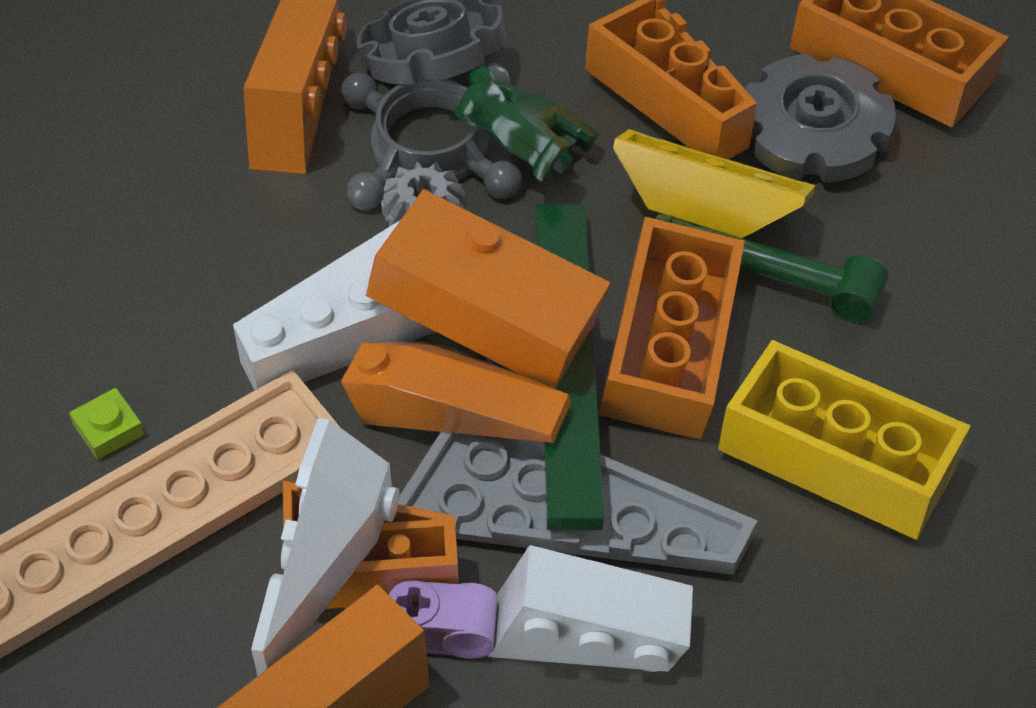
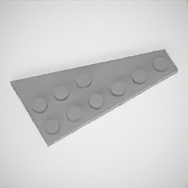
(500, 499)

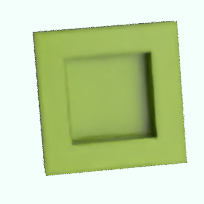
(106, 423)

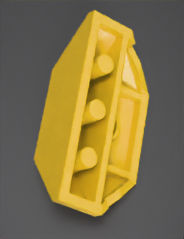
(707, 187)

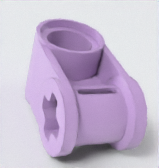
(453, 616)

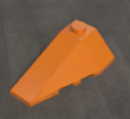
(449, 392)

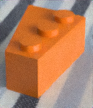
(411, 547)

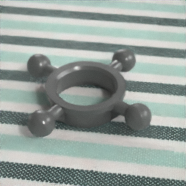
(361, 92)

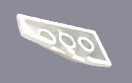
(339, 522)

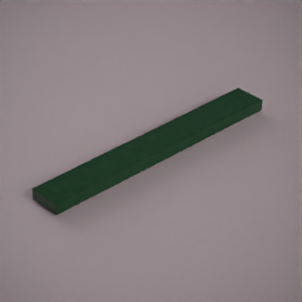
(573, 458)

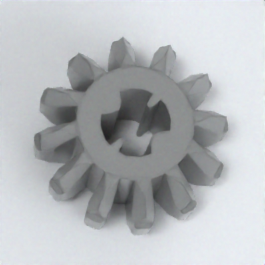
(408, 184)

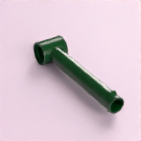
(852, 289)

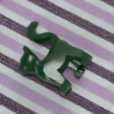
(524, 123)

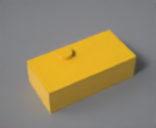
(843, 438)

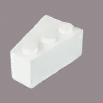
(590, 614)

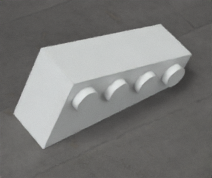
(321, 321)

